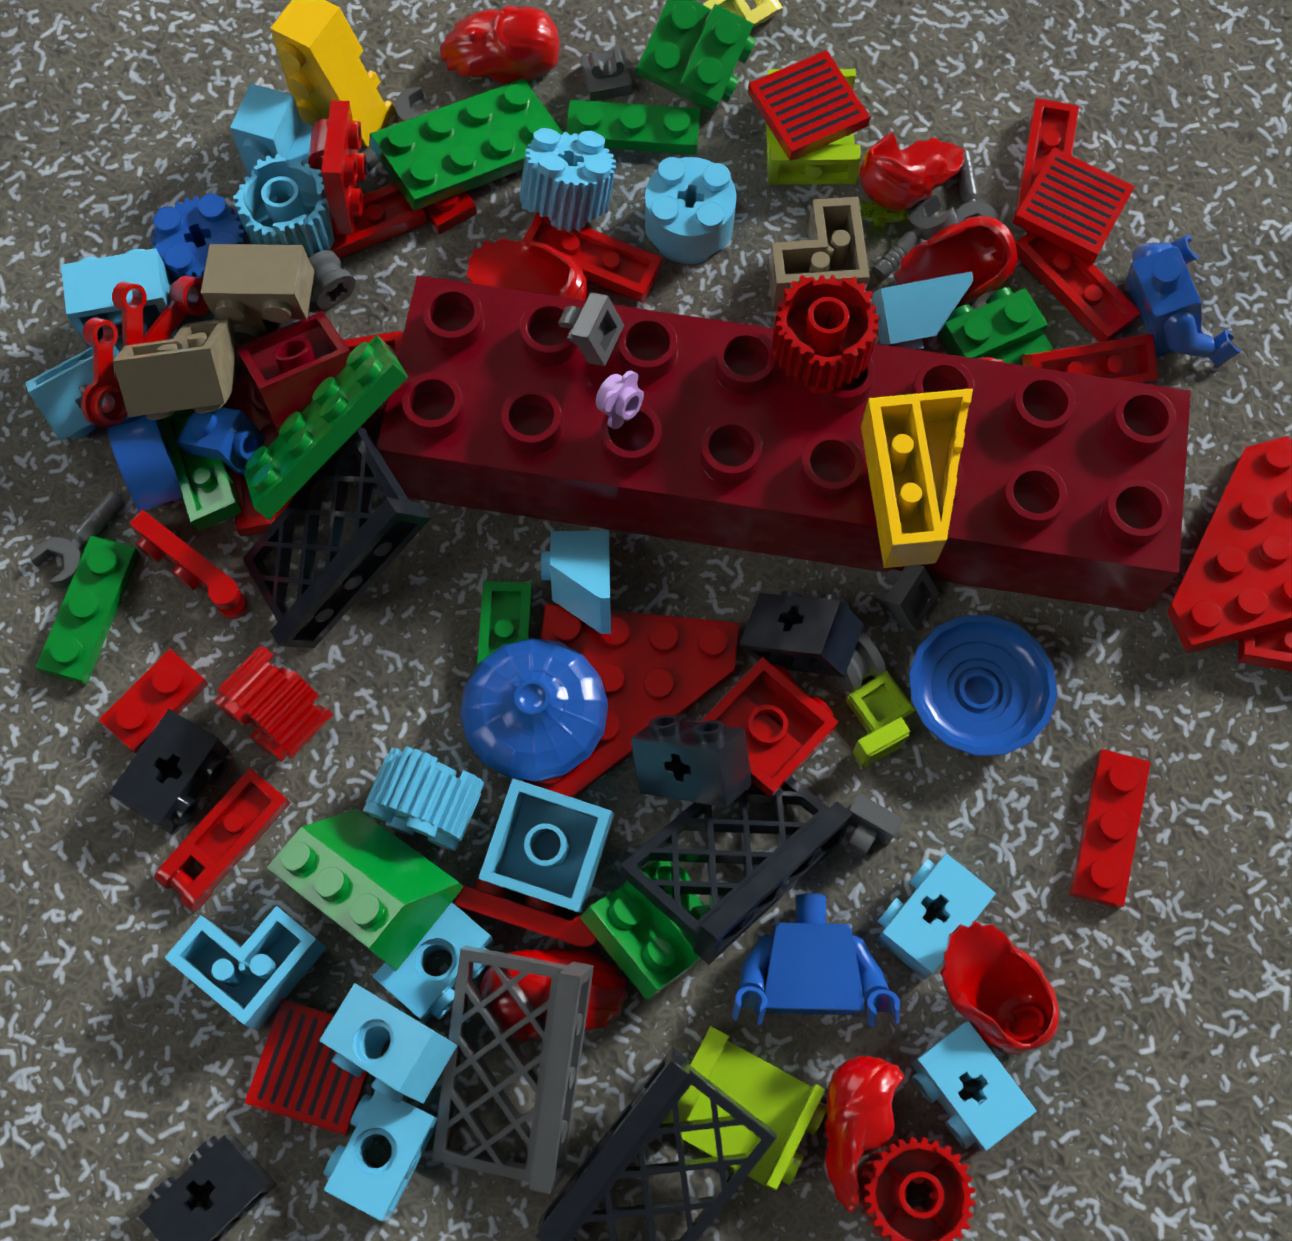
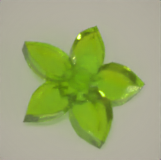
(880, 214)

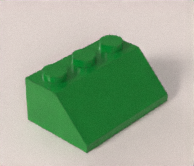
(366, 882)

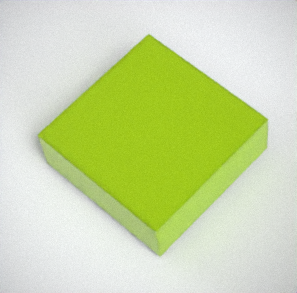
(879, 703)
(881, 742)

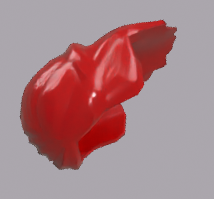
(502, 44)
(907, 176)
(974, 246)
(527, 268)
(999, 989)
(605, 997)
(858, 1119)

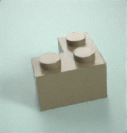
(833, 248)
(257, 286)
(180, 373)

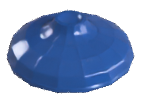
(982, 685)
(534, 710)

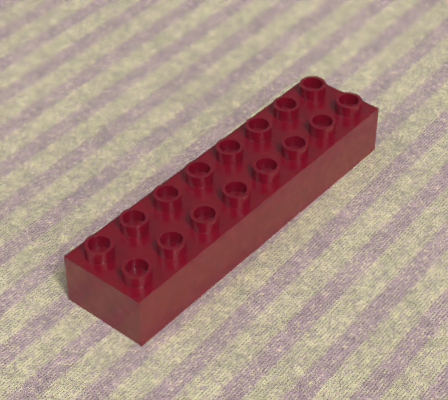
(1059, 476)

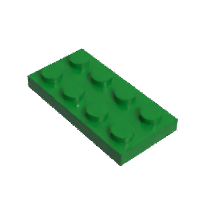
(461, 143)
(324, 426)

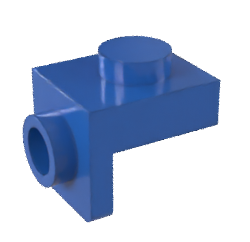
(222, 435)

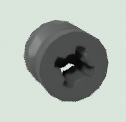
(330, 282)
(864, 663)

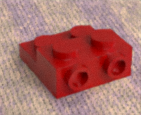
(779, 723)

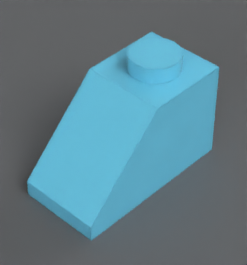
(917, 309)
(580, 575)

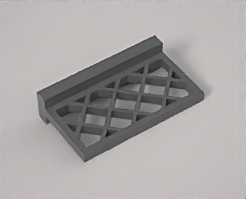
(554, 1085)

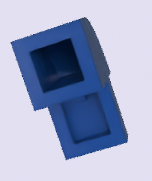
(145, 461)

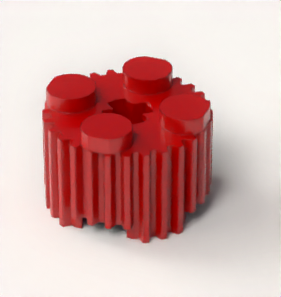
(825, 331)
(273, 704)
(913, 1163)

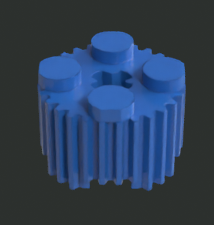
(188, 229)

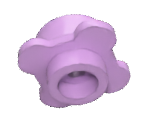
(619, 398)

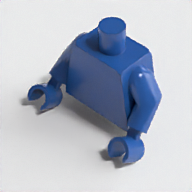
(1171, 303)
(813, 970)

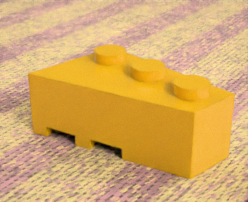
(324, 65)
(913, 469)

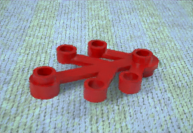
(105, 380)

